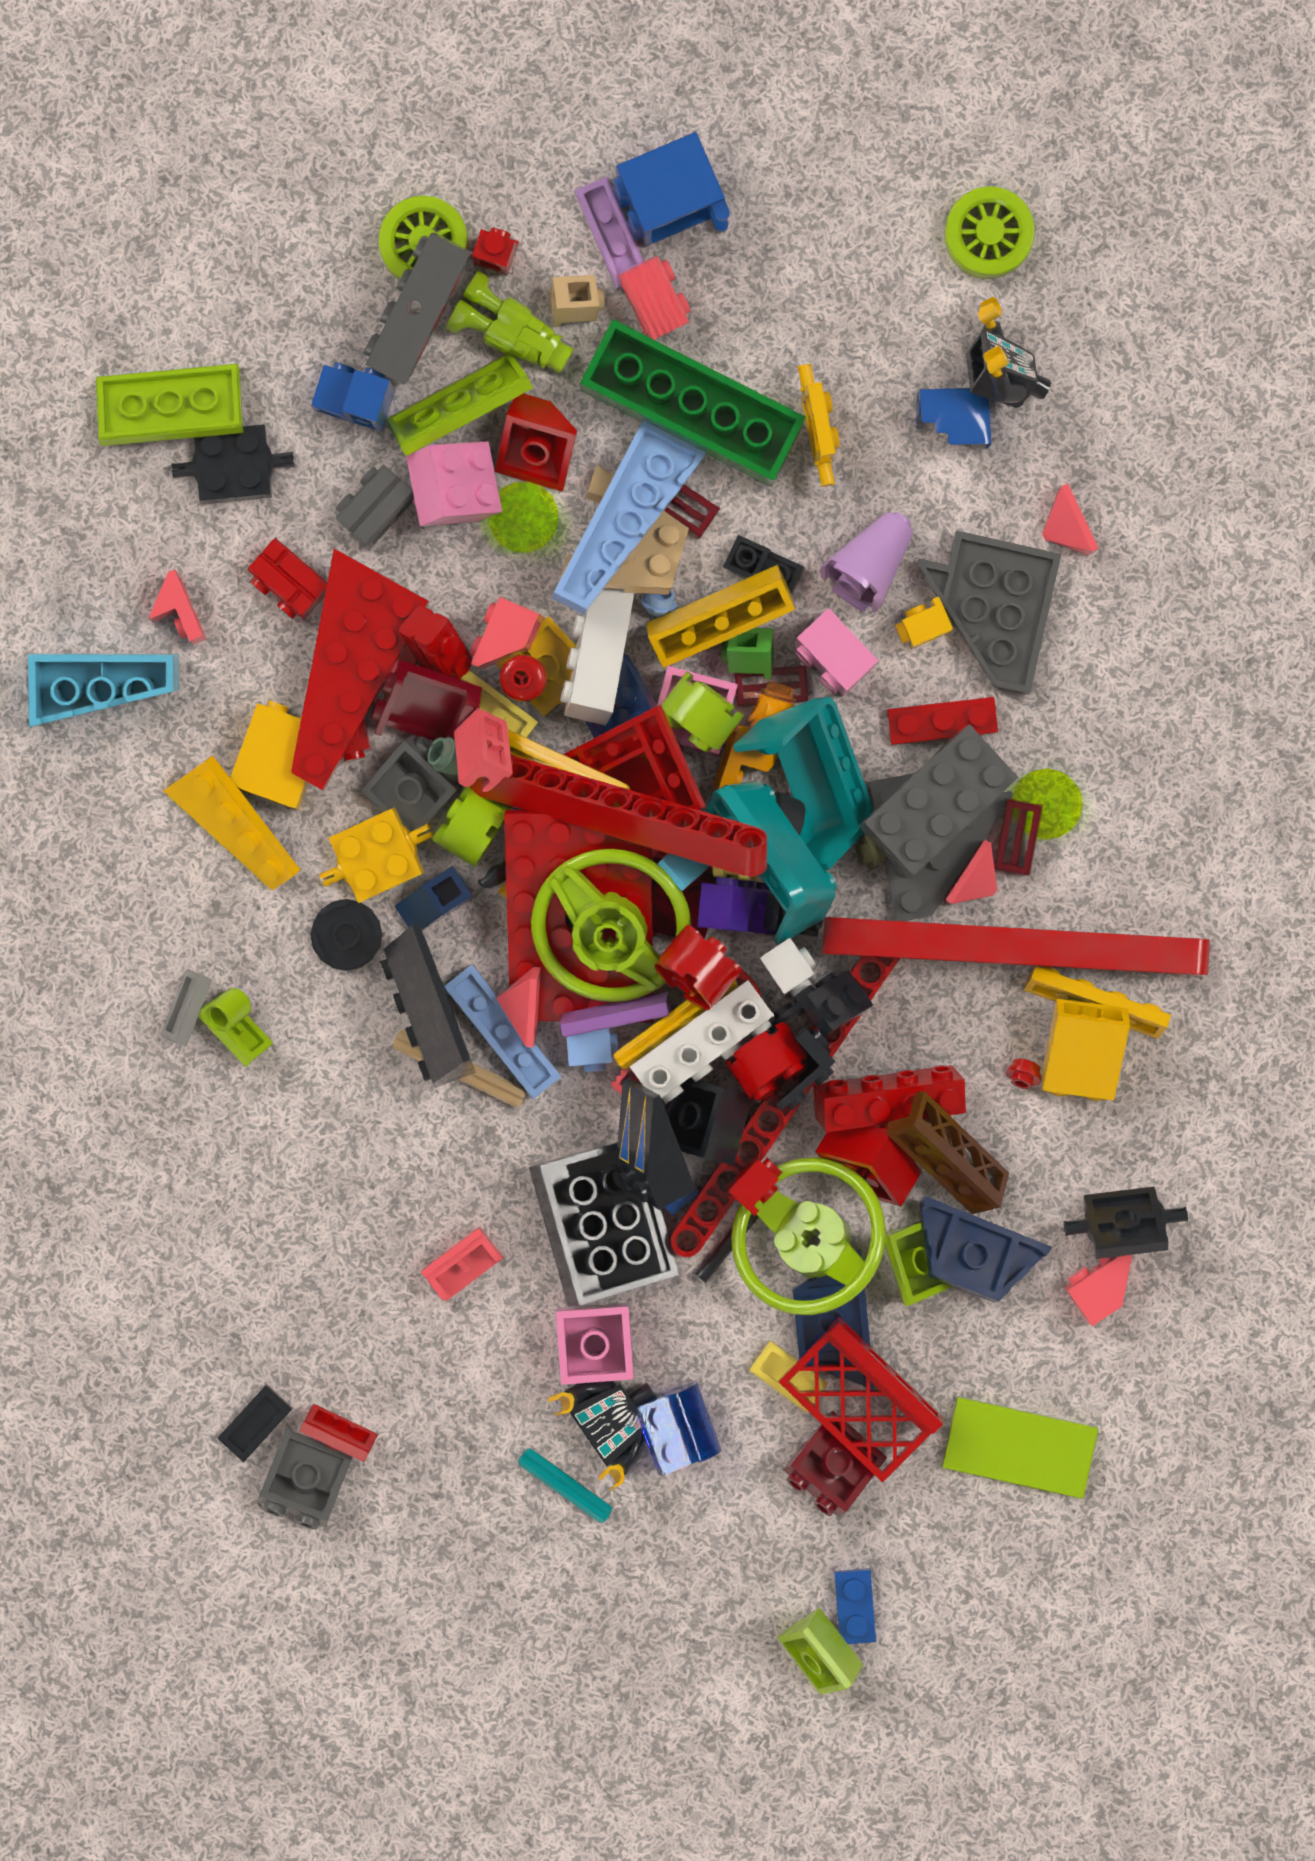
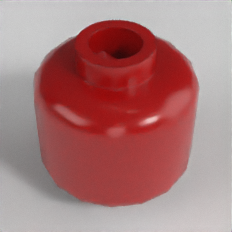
(536, 675)

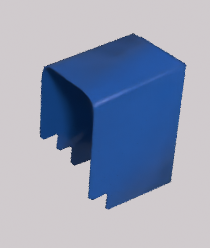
(957, 413)

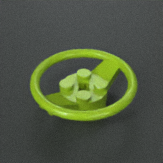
(593, 912)
(795, 1226)

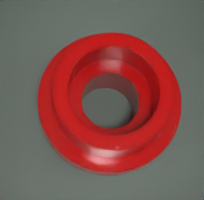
(1024, 1073)

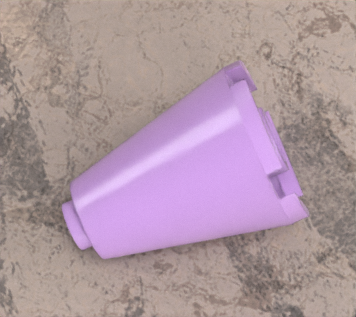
(869, 562)

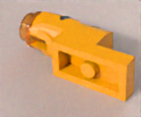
(771, 701)

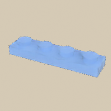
(484, 1011)

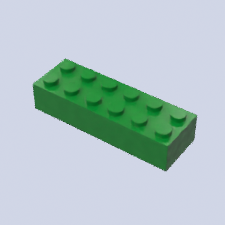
(692, 402)

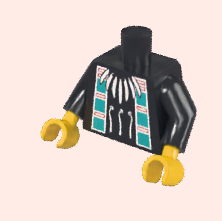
(999, 366)
(609, 1422)

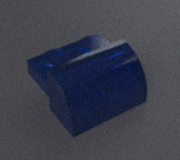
(678, 1429)

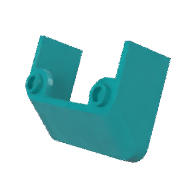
(819, 773)
(791, 869)

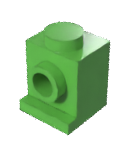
(750, 652)

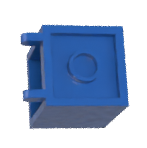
(670, 191)

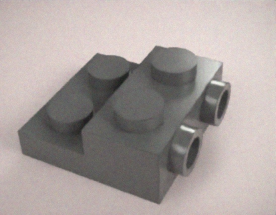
(411, 784)
(304, 1480)

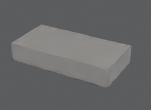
(186, 1007)

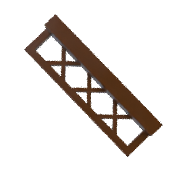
(948, 1163)

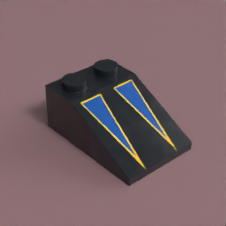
(649, 1150)

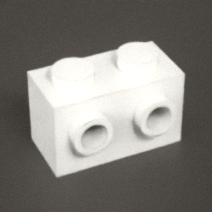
(789, 967)

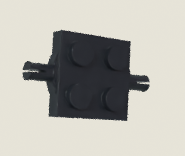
(233, 466)
(1125, 1222)

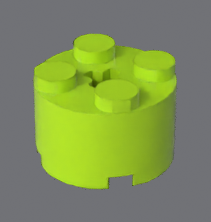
(701, 713)
(471, 826)

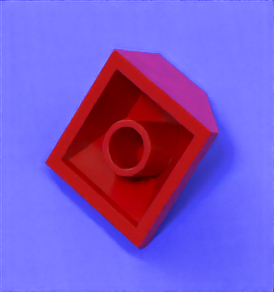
(536, 443)

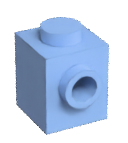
(592, 1049)

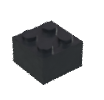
(708, 1120)

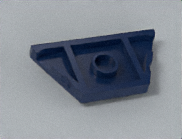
(630, 701)
(974, 1251)
(812, 1327)

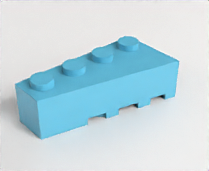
(95, 681)

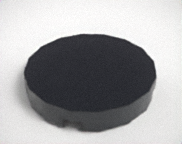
(358, 940)

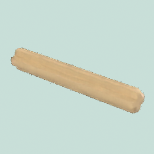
(482, 1079)

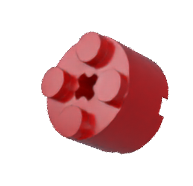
(698, 967)
(769, 1062)

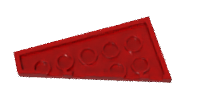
(350, 661)

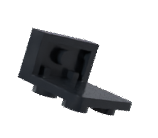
(828, 1006)
(816, 1047)

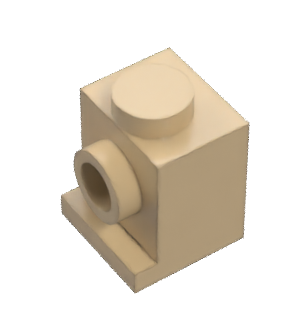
(575, 299)

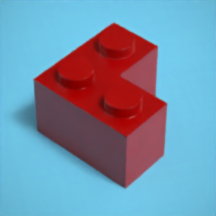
(875, 1159)

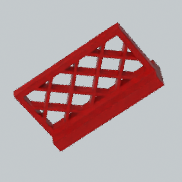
(883, 1377)

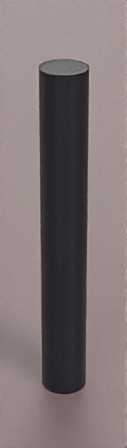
(720, 1254)

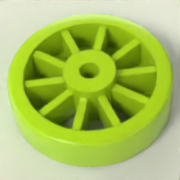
(398, 214)
(989, 232)

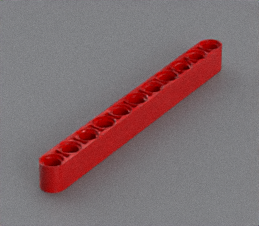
(1015, 946)
(764, 1139)

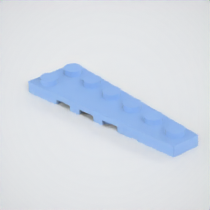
(638, 494)

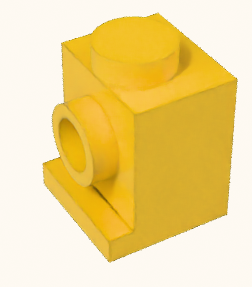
(924, 624)

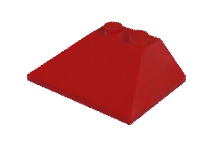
(644, 757)

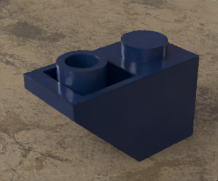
(434, 899)

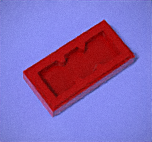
(338, 1433)

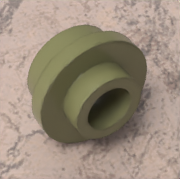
(869, 853)

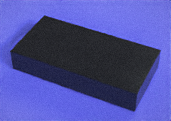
(255, 1423)

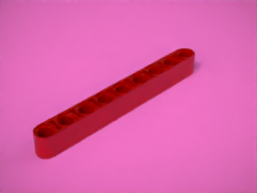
(631, 816)

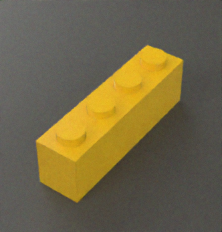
(720, 616)

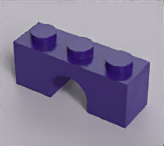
(734, 905)

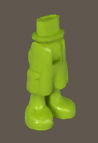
(514, 328)

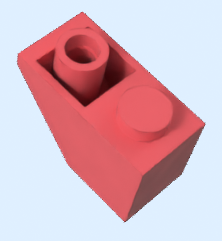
(508, 633)
(1101, 1289)

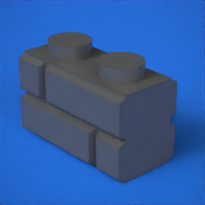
(374, 506)

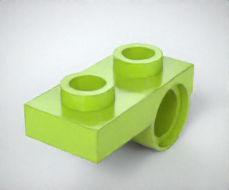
(230, 1022)

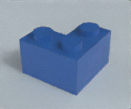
(354, 395)

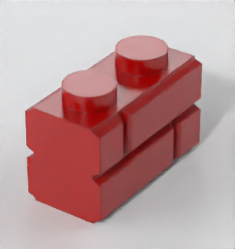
(288, 578)
(435, 643)

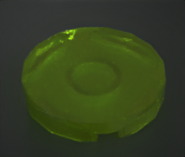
(526, 519)
(1065, 808)

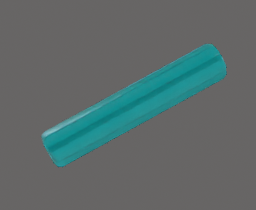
(565, 1485)

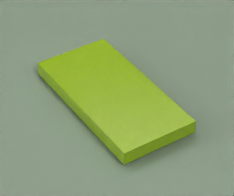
(458, 403)
(169, 404)
(1020, 1447)

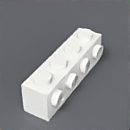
(597, 657)
(702, 1041)

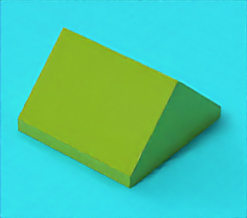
(909, 1264)
(821, 1653)

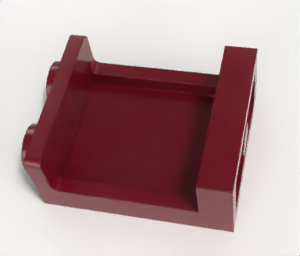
(424, 702)

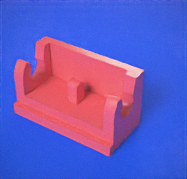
(482, 750)
(462, 1264)

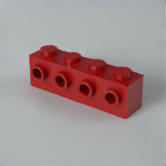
(886, 1097)

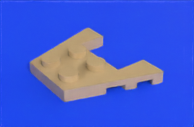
(655, 558)

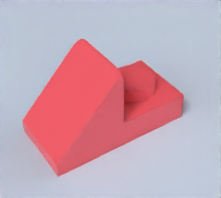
(175, 599)

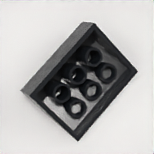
(427, 1007)
(597, 1230)

